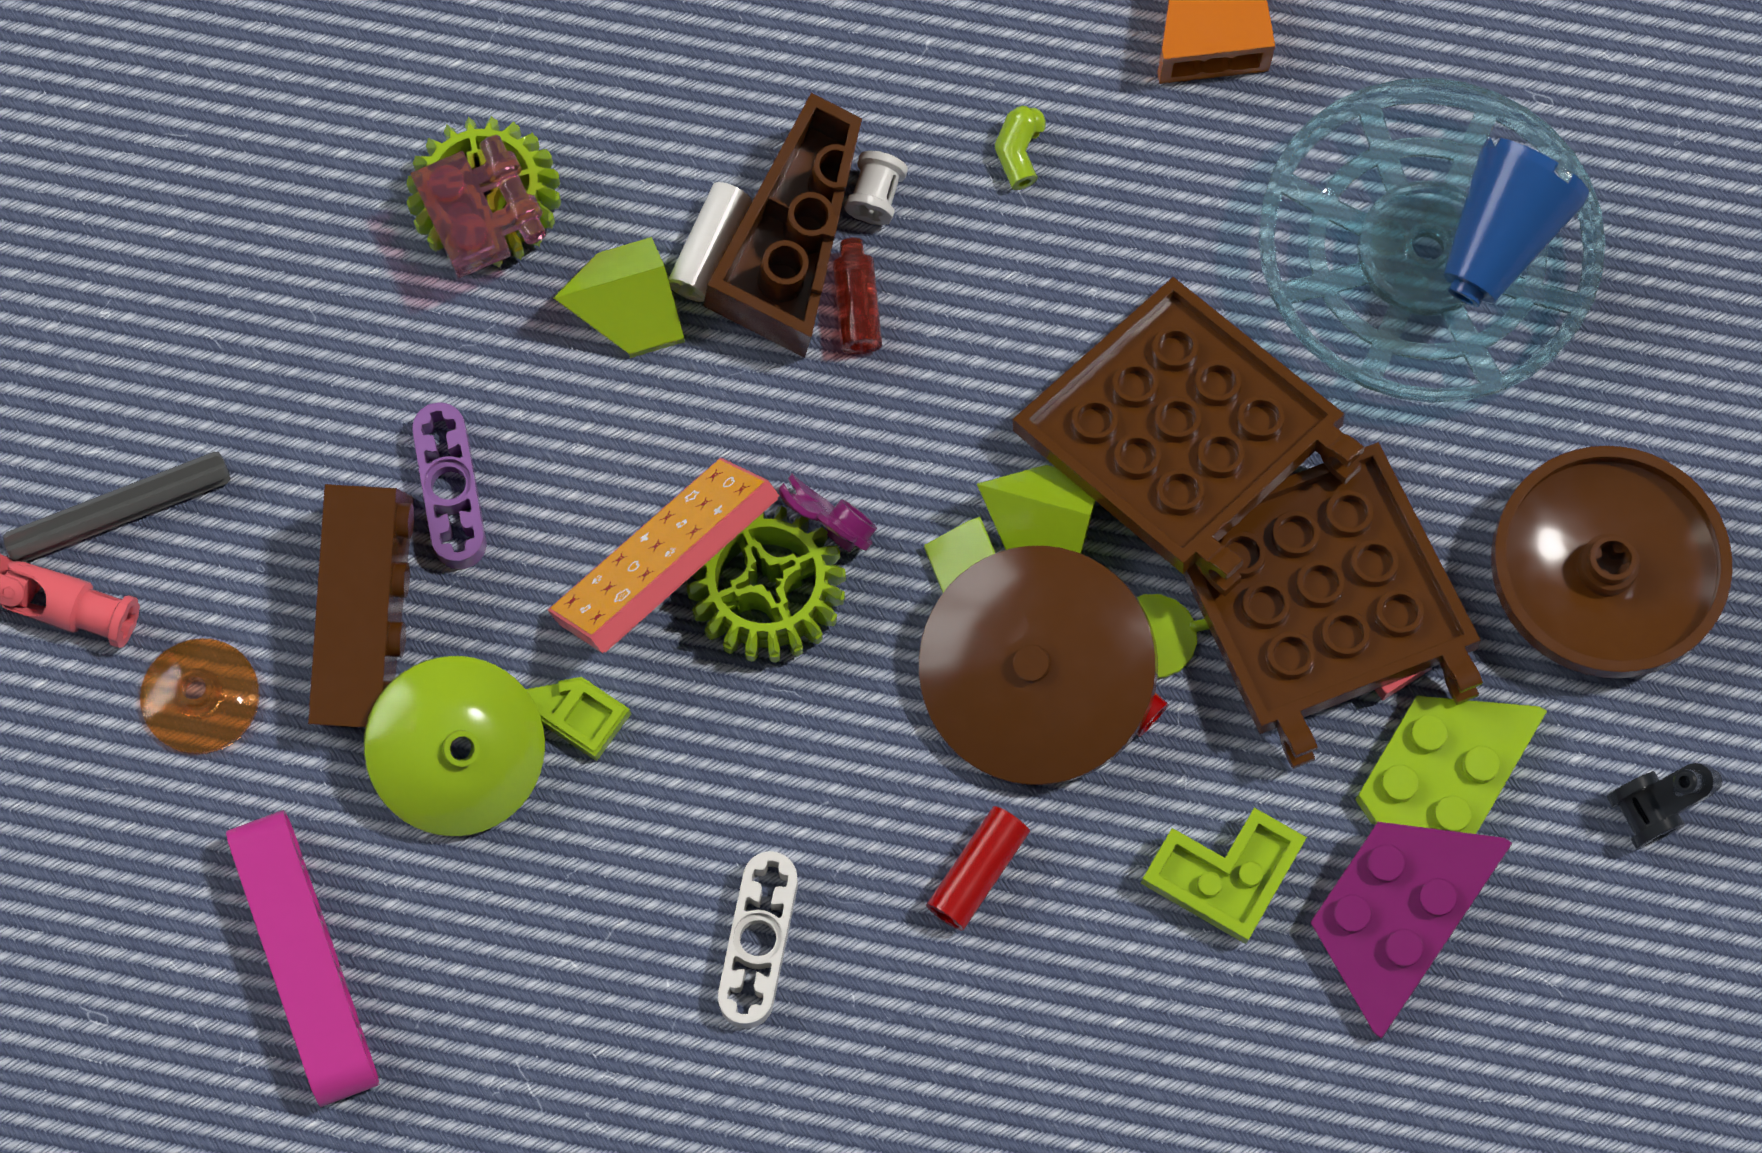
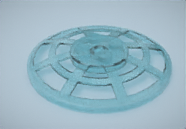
(1414, 212)

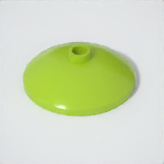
(412, 737)

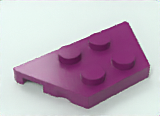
(1400, 910)

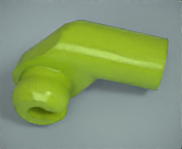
(1012, 142)

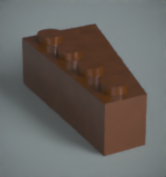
(784, 243)
(359, 600)

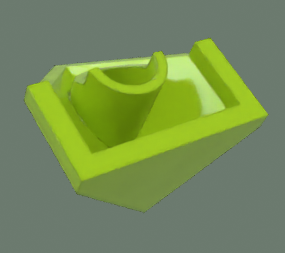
(626, 298)
(1038, 509)

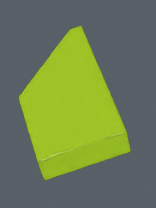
(580, 714)

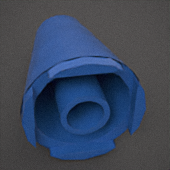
(1508, 219)

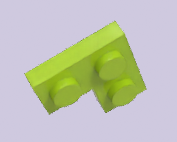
(1229, 889)

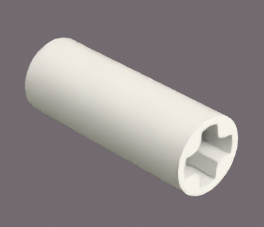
(708, 240)

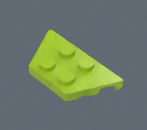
(1448, 763)

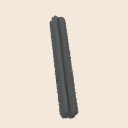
(116, 507)

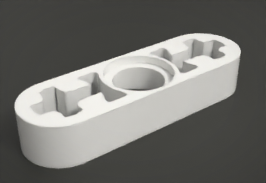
(764, 986)

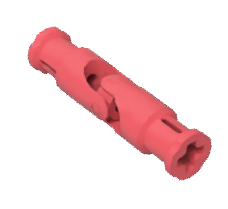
(69, 602)

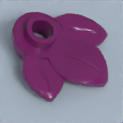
(843, 522)

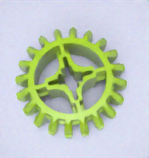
(535, 175)
(787, 574)

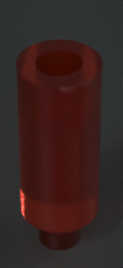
(856, 299)

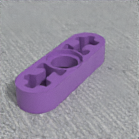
(426, 450)

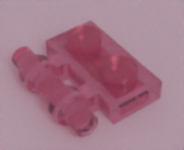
(461, 213)

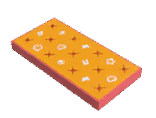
(663, 554)

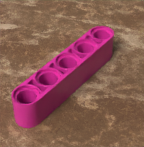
(302, 958)

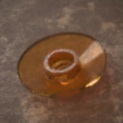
(216, 716)

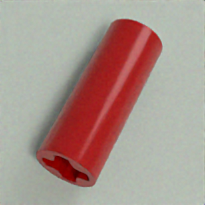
(978, 868)

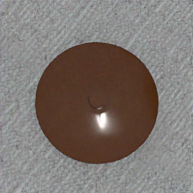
(1611, 561)
(1038, 665)

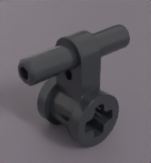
(1655, 804)

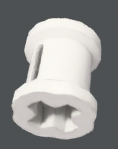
(875, 187)

